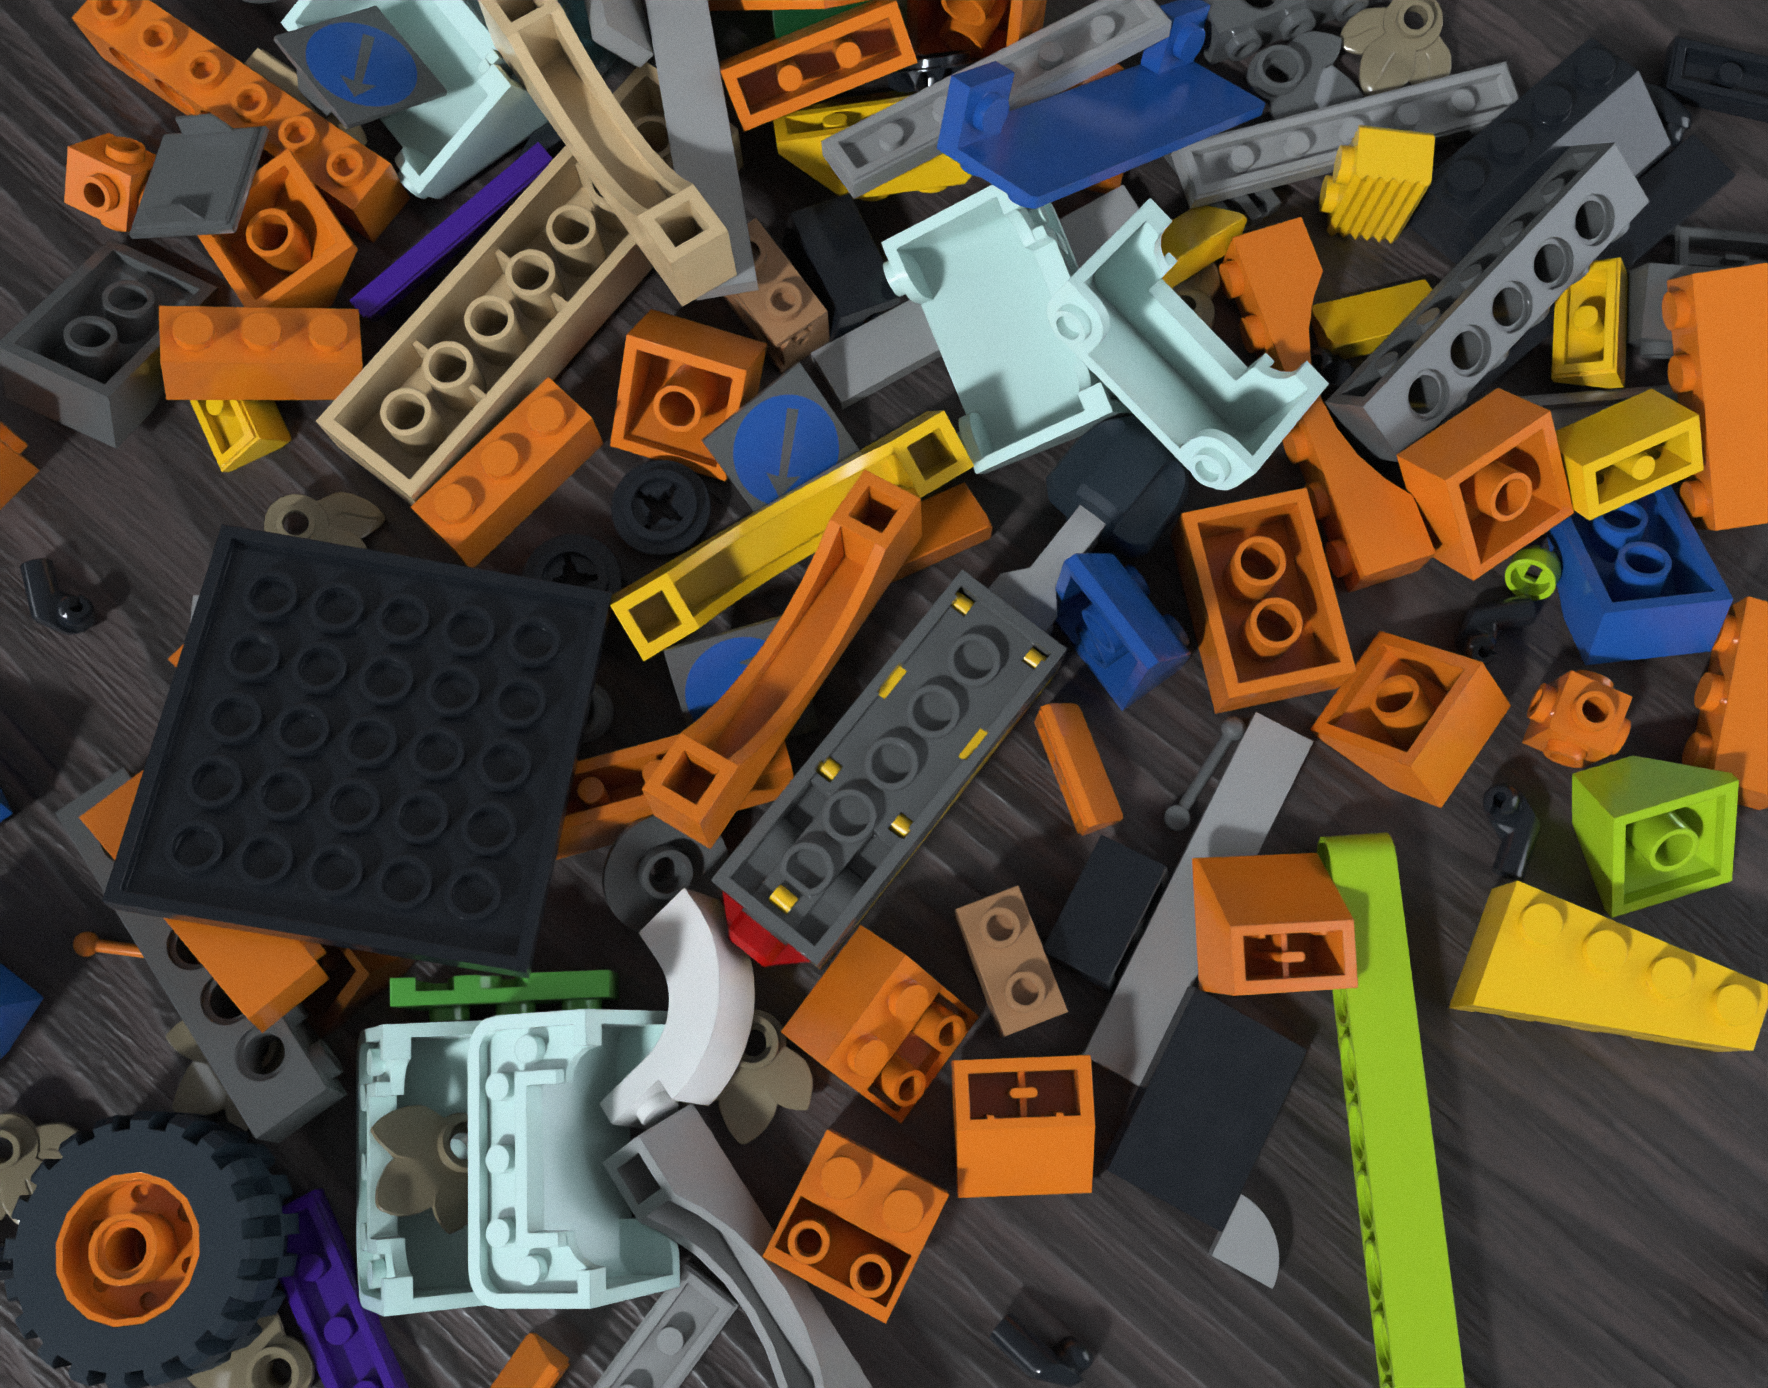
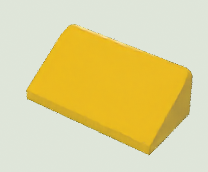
(1199, 239)
(1363, 321)
(1592, 328)
(241, 429)

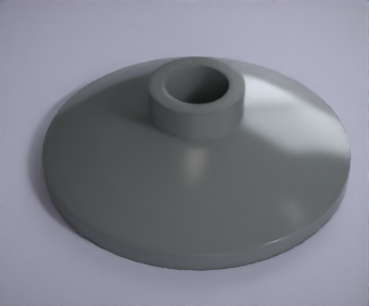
(636, 893)

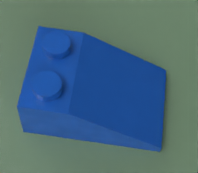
(1638, 582)
(1116, 626)

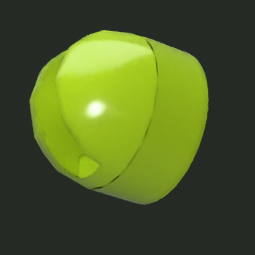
(1523, 584)

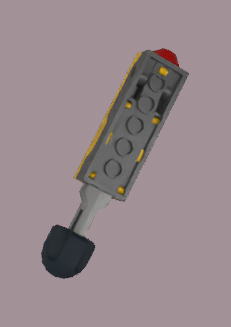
(935, 714)

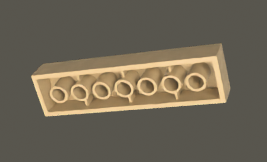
(499, 318)

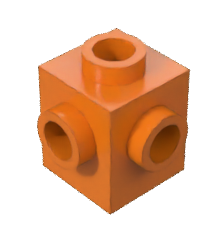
(108, 178)
(1560, 721)

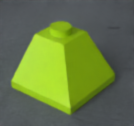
(1654, 830)

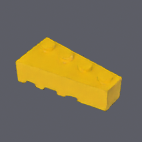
(1589, 973)

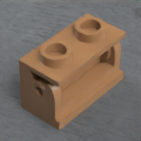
(784, 307)
(1009, 961)

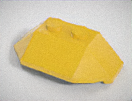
(801, 136)

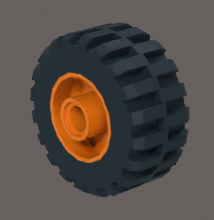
(150, 1249)

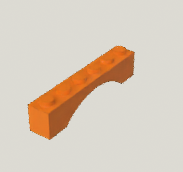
(1367, 519)
(733, 742)

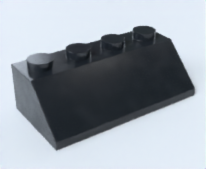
(1580, 102)

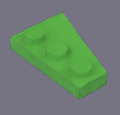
(510, 996)

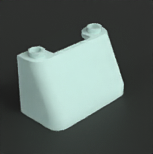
(484, 104)
(985, 291)
(1170, 364)
(539, 1200)
(411, 1259)

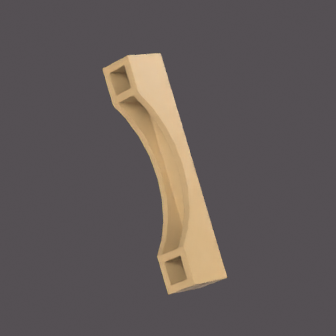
(650, 199)

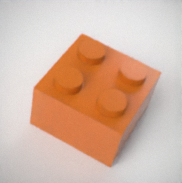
(1488, 482)

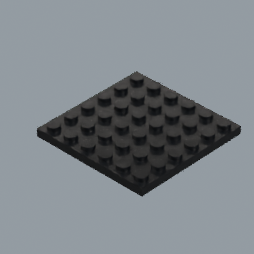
(365, 753)

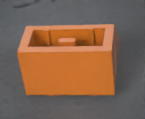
(1271, 926)
(880, 1023)
(1023, 1126)
(856, 1225)

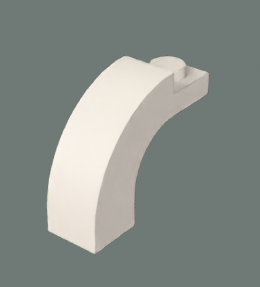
(706, 1017)

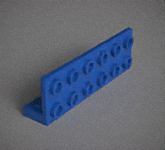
(1096, 127)

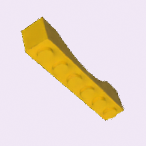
(780, 534)

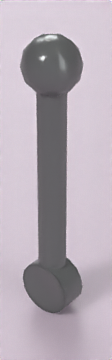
(1178, 816)

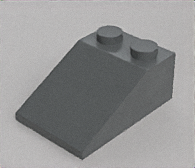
(95, 343)

